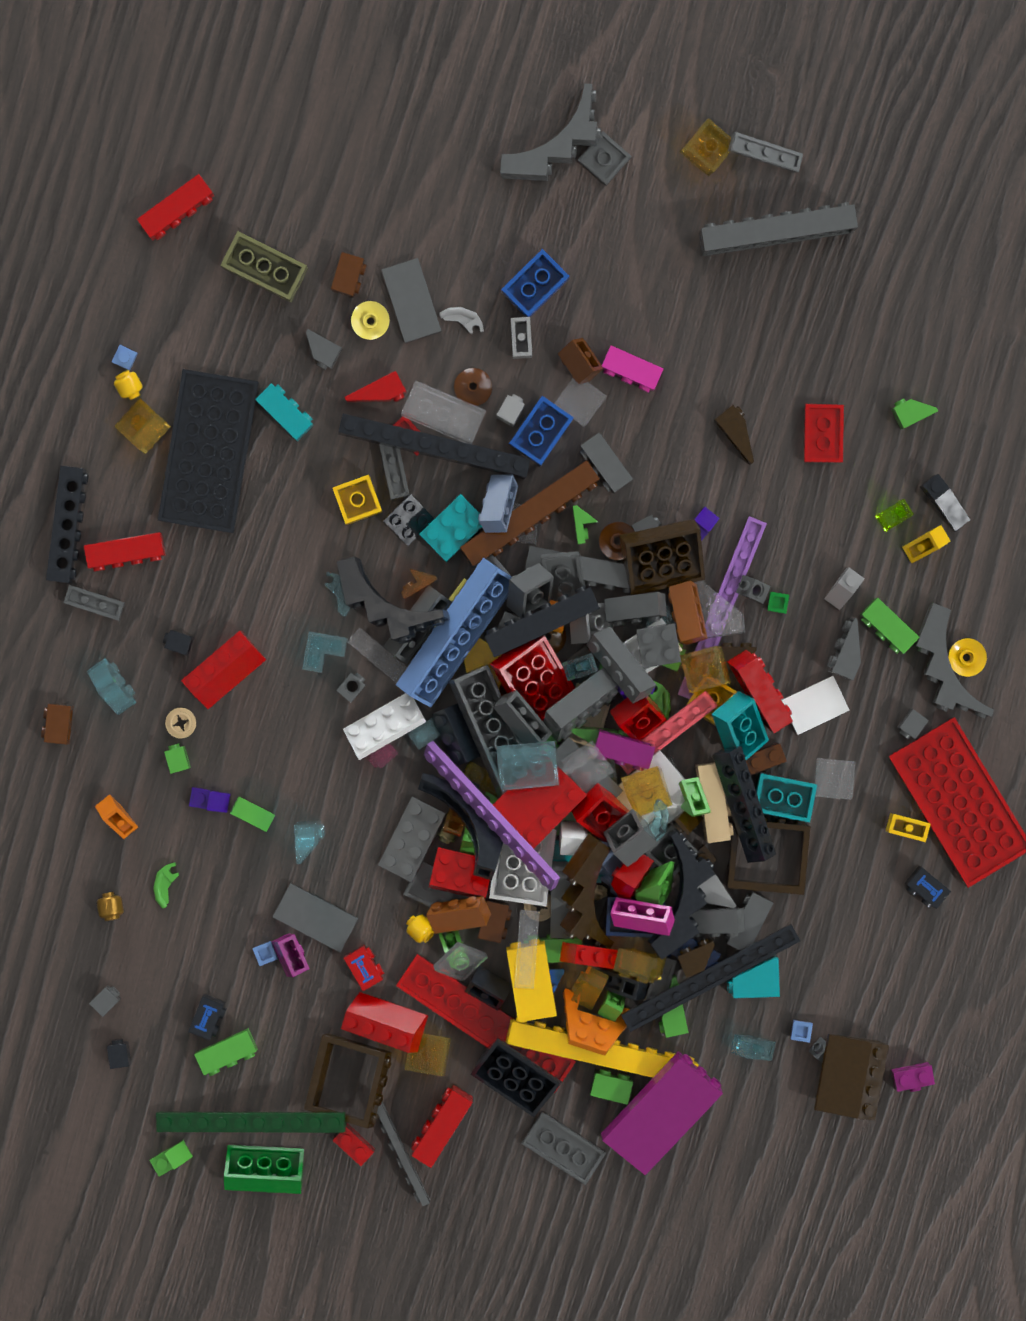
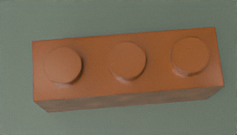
(687, 612)
(458, 914)

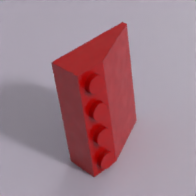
(534, 673)
(539, 809)

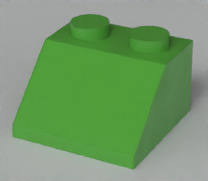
(656, 885)

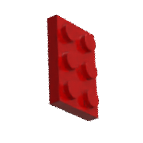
(823, 433)

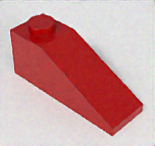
(381, 390)

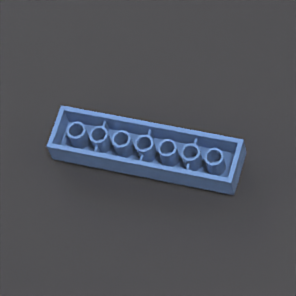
(454, 639)

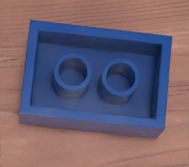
(535, 284)
(541, 431)

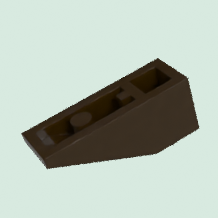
(735, 429)

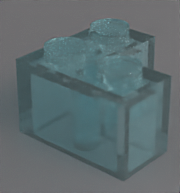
(318, 646)
(112, 686)

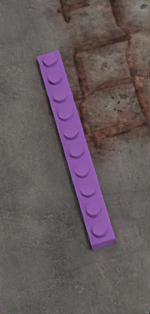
(737, 568)
(491, 815)

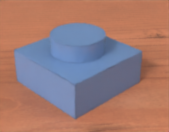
(124, 357)
(265, 953)
(801, 1031)

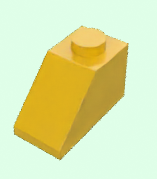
(926, 544)

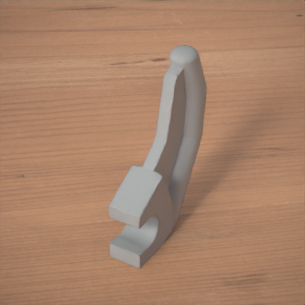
(464, 316)

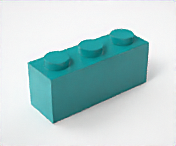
(285, 411)

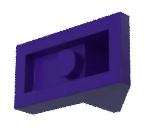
(706, 521)
(209, 800)

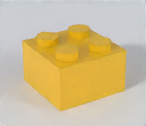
(357, 499)

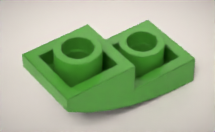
(252, 814)

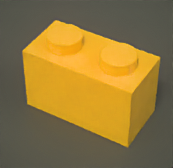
(907, 827)

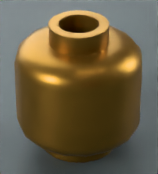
(110, 906)

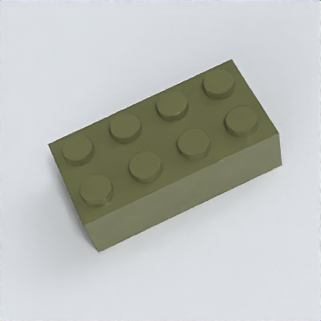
(264, 266)

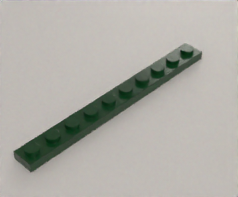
(251, 1122)

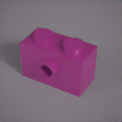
(290, 955)
(912, 1077)

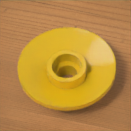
(976, 653)

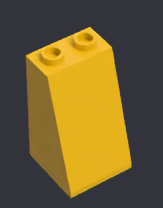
(535, 1002)

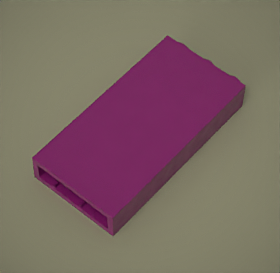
(662, 1112)

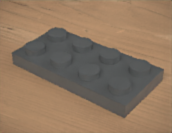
(412, 839)

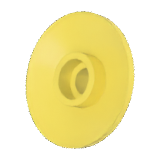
(370, 310)

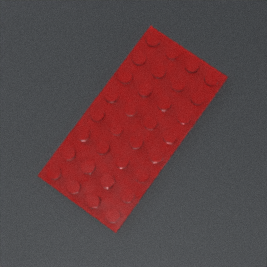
(960, 802)

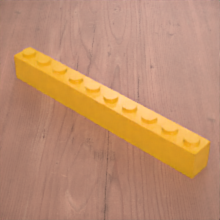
(555, 1042)

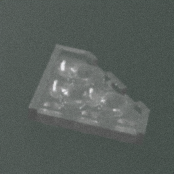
(719, 615)

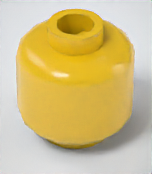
(128, 385)
(419, 929)

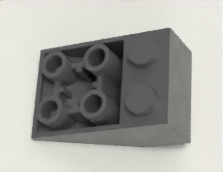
(847, 656)

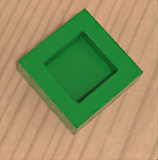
(778, 602)

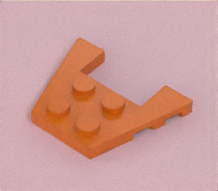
(589, 1030)

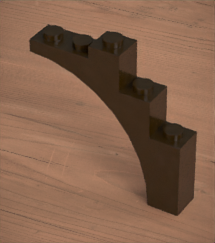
(583, 875)

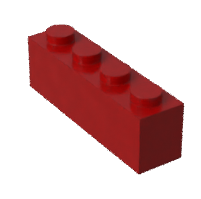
(175, 207)
(125, 550)

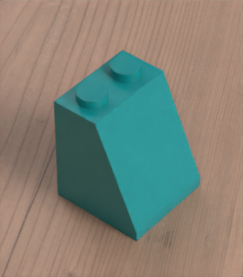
(757, 981)

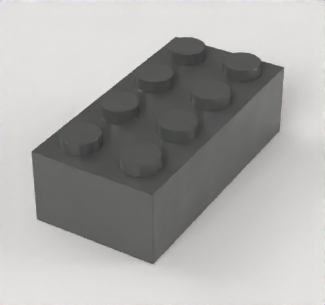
(581, 704)

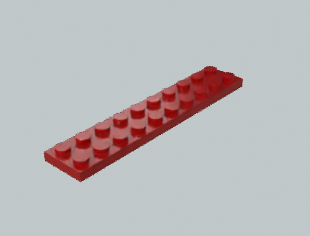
(483, 1023)

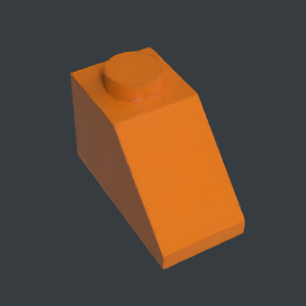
(116, 816)

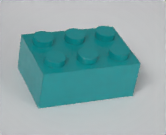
(452, 528)
(740, 724)
(786, 797)

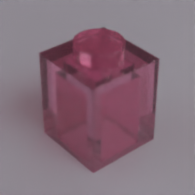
(383, 756)

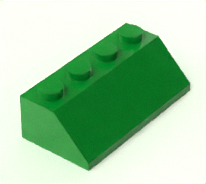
(264, 1169)

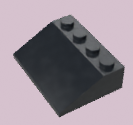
(515, 1077)

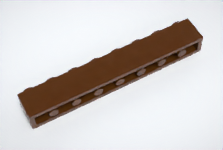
(533, 512)

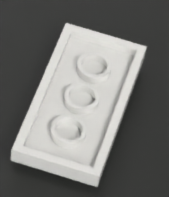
(384, 725)

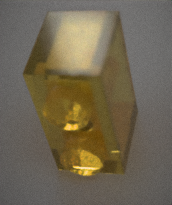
(588, 987)

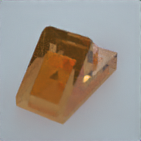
(423, 580)
(453, 824)

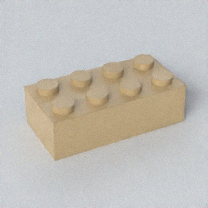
(715, 823)

